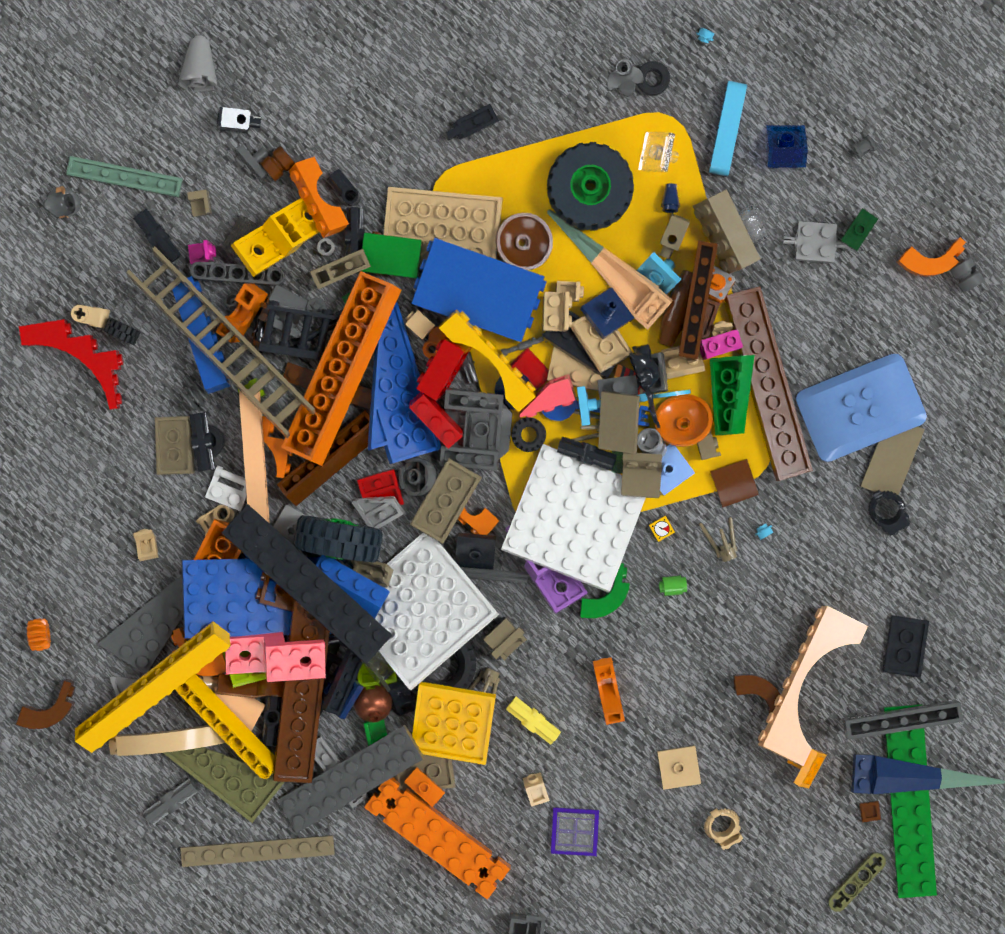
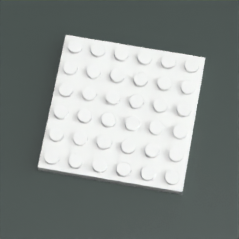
(573, 519)
(429, 610)

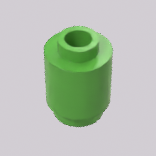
(673, 585)

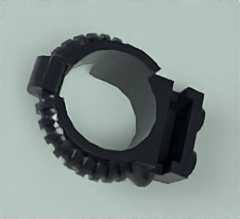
(894, 524)

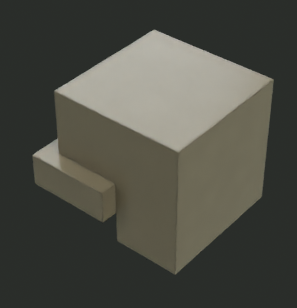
(504, 638)

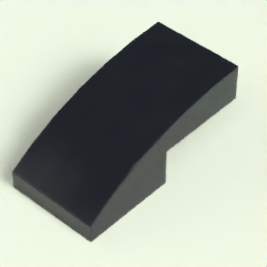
(402, 698)

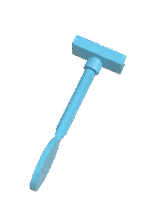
(587, 405)

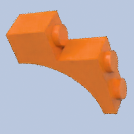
(280, 454)

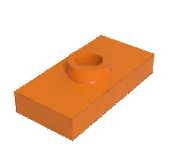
(424, 786)

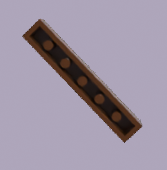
(697, 300)
(311, 476)

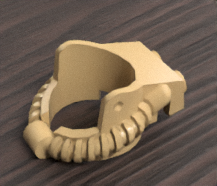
(728, 837)

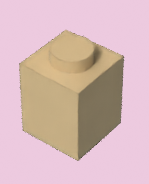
(419, 324)

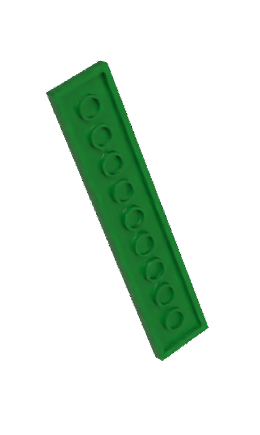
(911, 819)

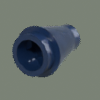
(670, 200)

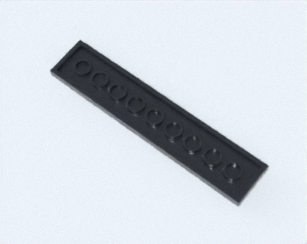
(306, 584)

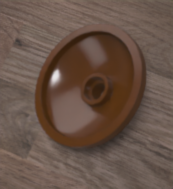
(536, 238)

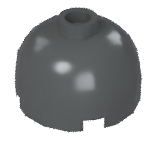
(417, 476)

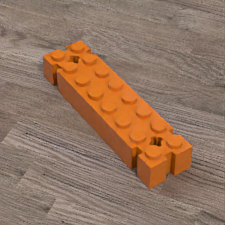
(438, 837)

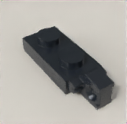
(473, 123)

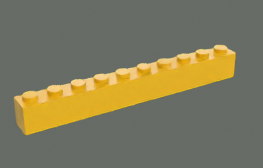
(152, 687)

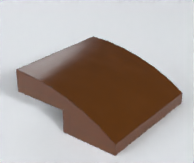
(734, 483)

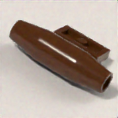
(674, 314)

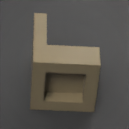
(200, 202)

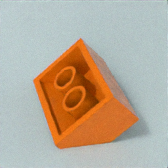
(217, 545)

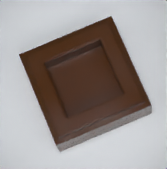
(870, 811)

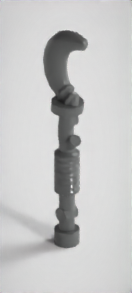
(523, 345)

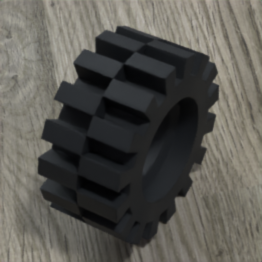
(121, 331)
(528, 446)

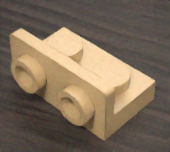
(556, 311)
(680, 366)

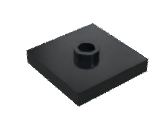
(475, 550)

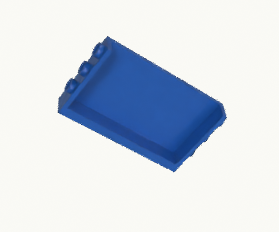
(484, 288)

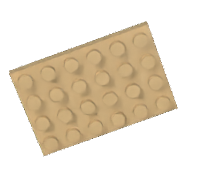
(451, 217)

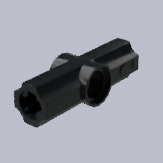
(354, 232)
(156, 235)
(202, 441)
(587, 453)
(270, 728)

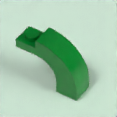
(610, 602)

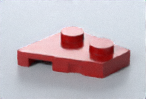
(381, 485)

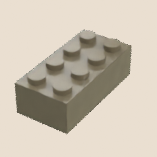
(725, 227)

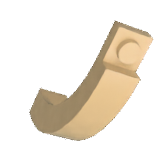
(164, 741)

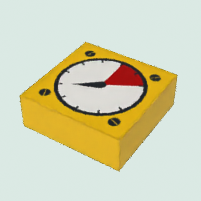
(661, 528)

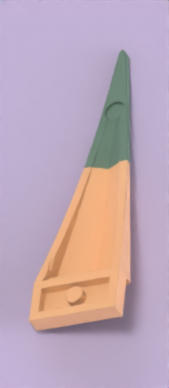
(635, 290)

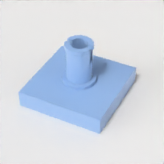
(674, 469)

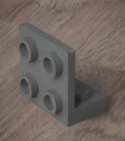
(287, 299)

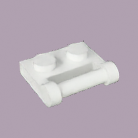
(226, 494)

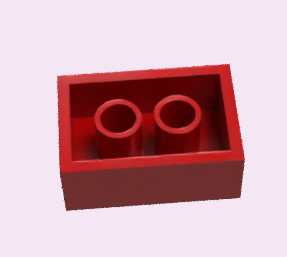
(442, 368)

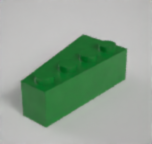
(731, 392)

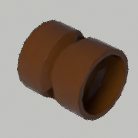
(277, 163)

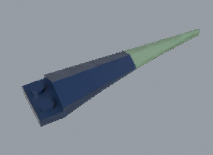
(886, 775)

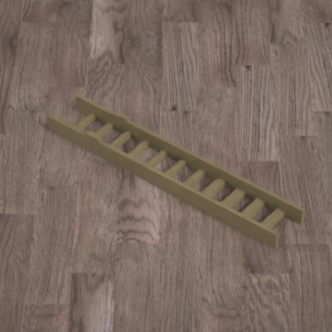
(248, 369)

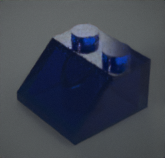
(786, 146)

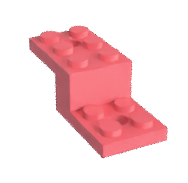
(276, 657)

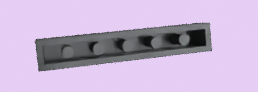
(902, 719)

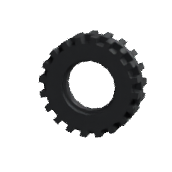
(464, 672)

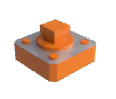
(720, 285)

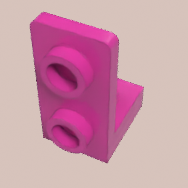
(202, 252)
(720, 344)

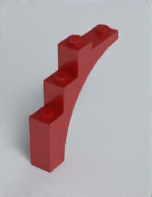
(102, 364)

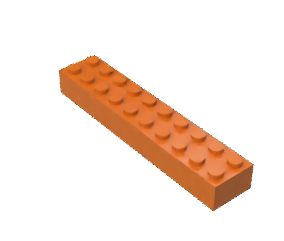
(341, 367)

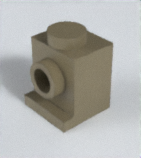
(708, 446)

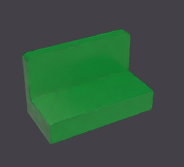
(375, 731)

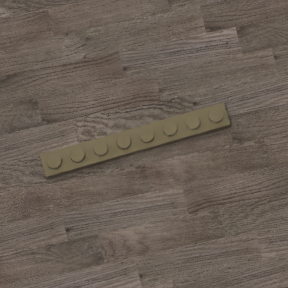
(257, 850)

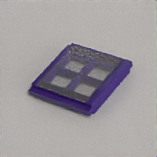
(574, 831)

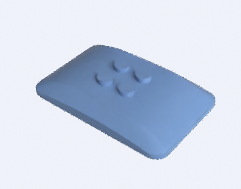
(861, 407)

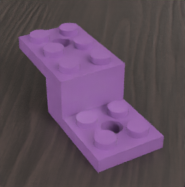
(546, 582)

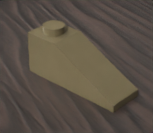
(340, 268)

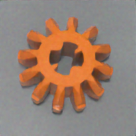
(38, 634)

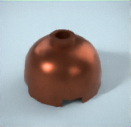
(373, 704)

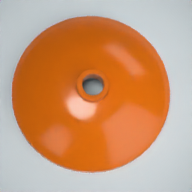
(681, 411)

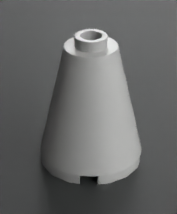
(198, 66)

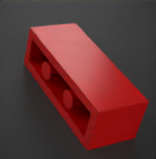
(436, 419)

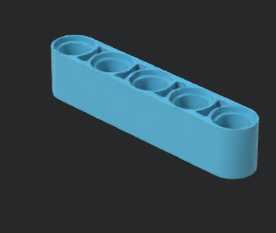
(728, 128)

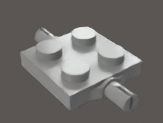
(815, 242)

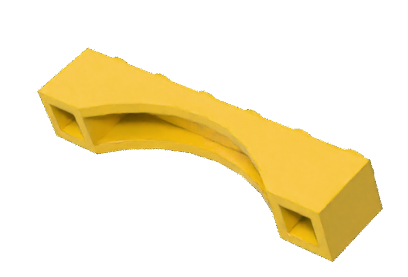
(461, 331)

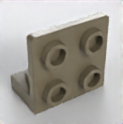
(641, 475)

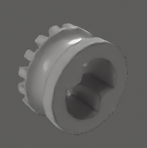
(329, 242)

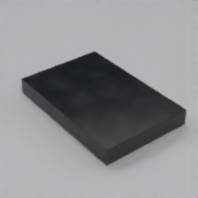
(905, 646)

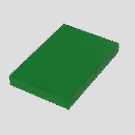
(392, 254)

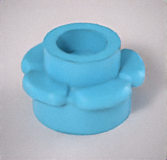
(705, 35)
(764, 531)

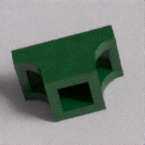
(859, 229)

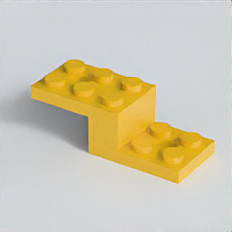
(276, 238)

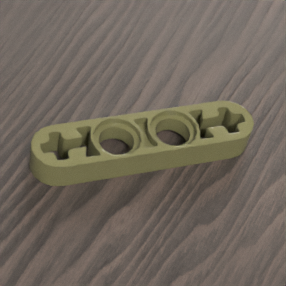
(859, 884)

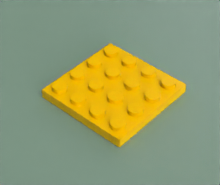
(453, 722)

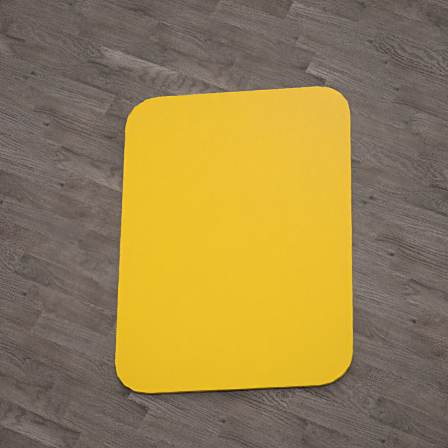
(522, 183)

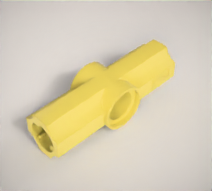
(533, 720)

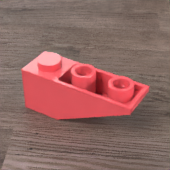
(554, 393)

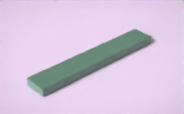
(124, 176)

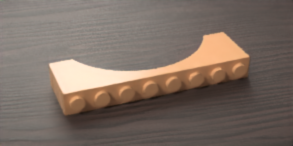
(783, 729)

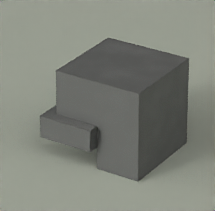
(526, 924)

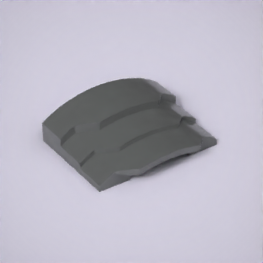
(484, 425)

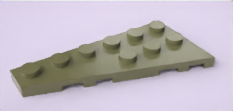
(228, 779)

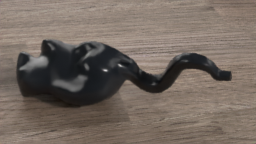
(646, 374)

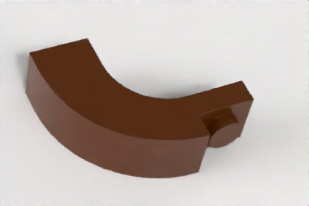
(757, 685)
(43, 718)

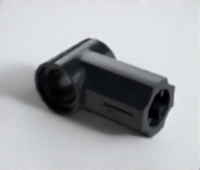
(343, 187)

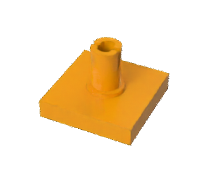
(810, 768)

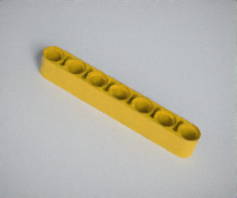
(227, 726)

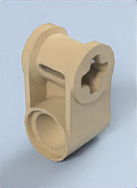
(93, 315)
(207, 519)

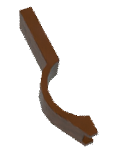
(250, 690)

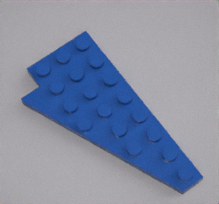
(393, 387)

